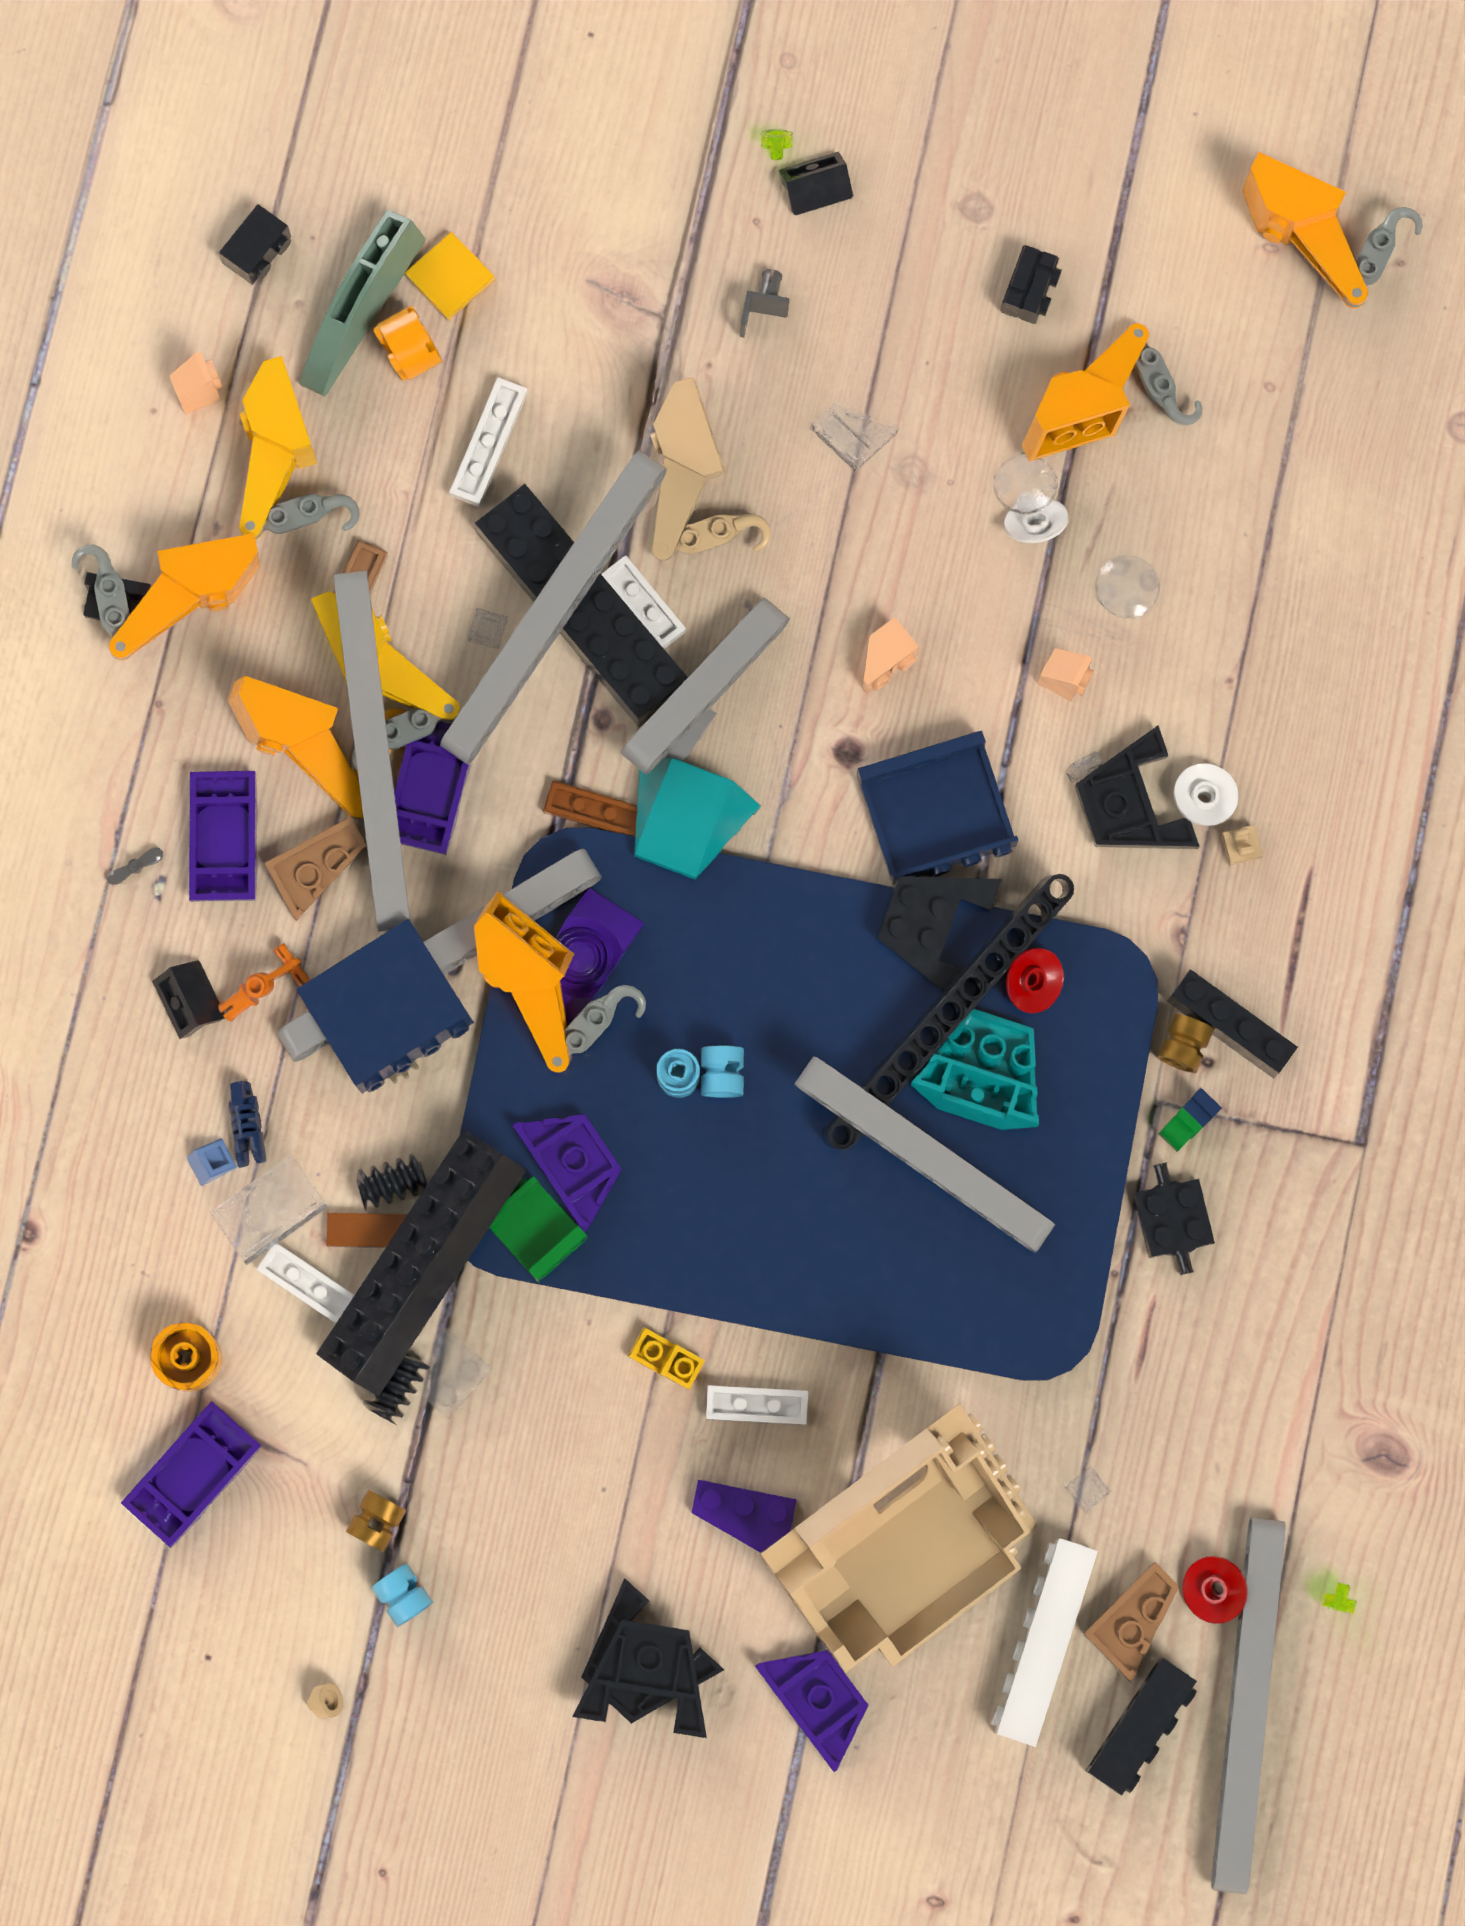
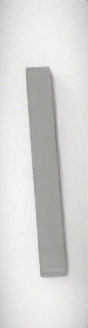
(924, 1154)

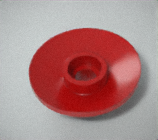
(1044, 983)
(1201, 1593)

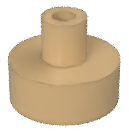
(325, 1701)

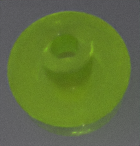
(776, 141)
(1340, 1600)

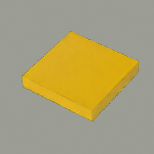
(449, 276)

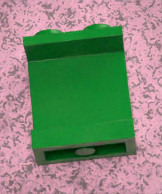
(536, 1229)

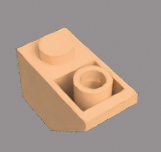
(196, 383)
(888, 651)
(1066, 673)

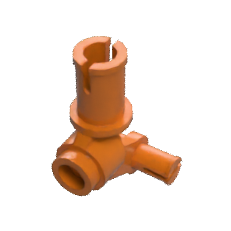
(262, 984)

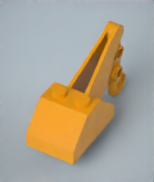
(300, 728)

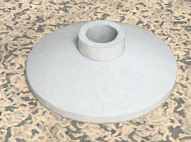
(1037, 526)
(1207, 781)

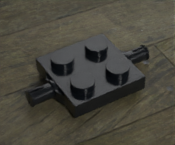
(1173, 1218)

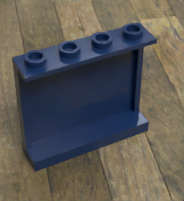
(937, 808)
(385, 1007)

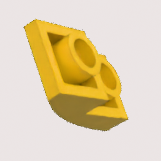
(666, 1358)

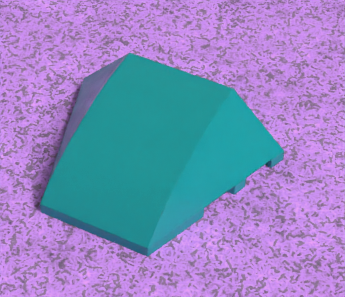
(687, 816)
(984, 1073)

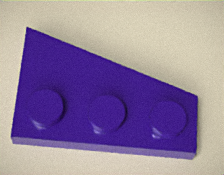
(744, 1514)

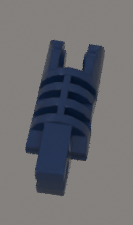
(246, 1124)

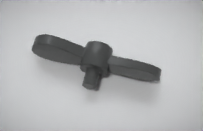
(135, 866)

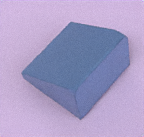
(211, 1161)

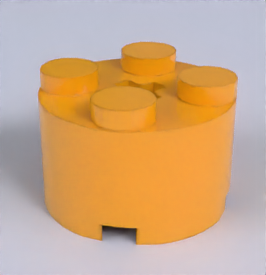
(407, 344)
(205, 1357)

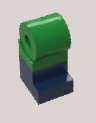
(1190, 1119)

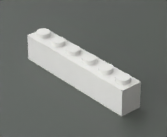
(1045, 1641)

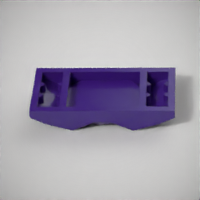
(429, 793)
(223, 836)
(599, 938)
(191, 1474)

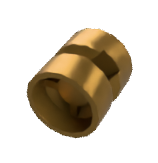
(1185, 1043)
(382, 1510)

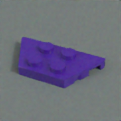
(573, 1162)
(818, 1700)

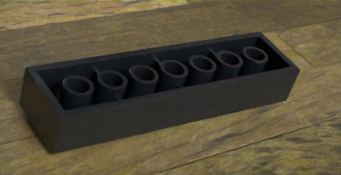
(602, 626)
(420, 1262)

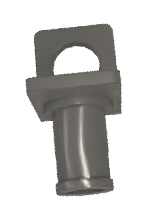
(766, 300)

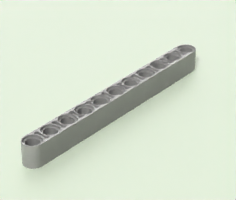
(553, 607)
(371, 749)
(458, 942)
(1248, 1707)

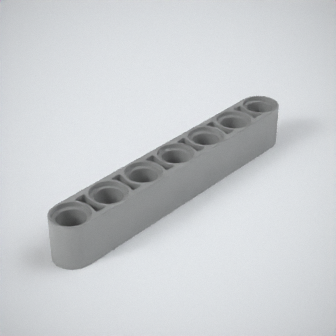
(705, 686)

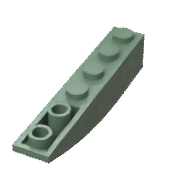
(361, 298)

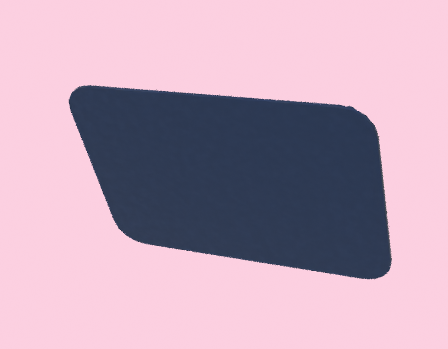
(740, 1200)

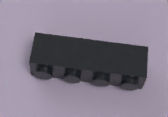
(1233, 1024)
(1141, 1726)

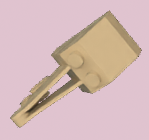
(690, 460)

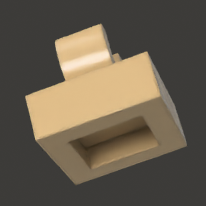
(1241, 845)

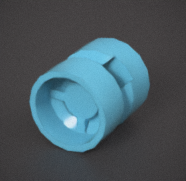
(722, 1071)
(678, 1073)
(402, 1595)

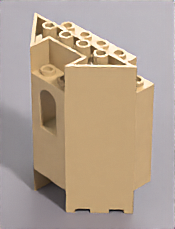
(916, 1562)

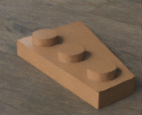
(314, 864)
(1131, 1621)

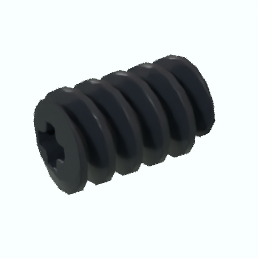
(391, 1181)
(394, 1392)

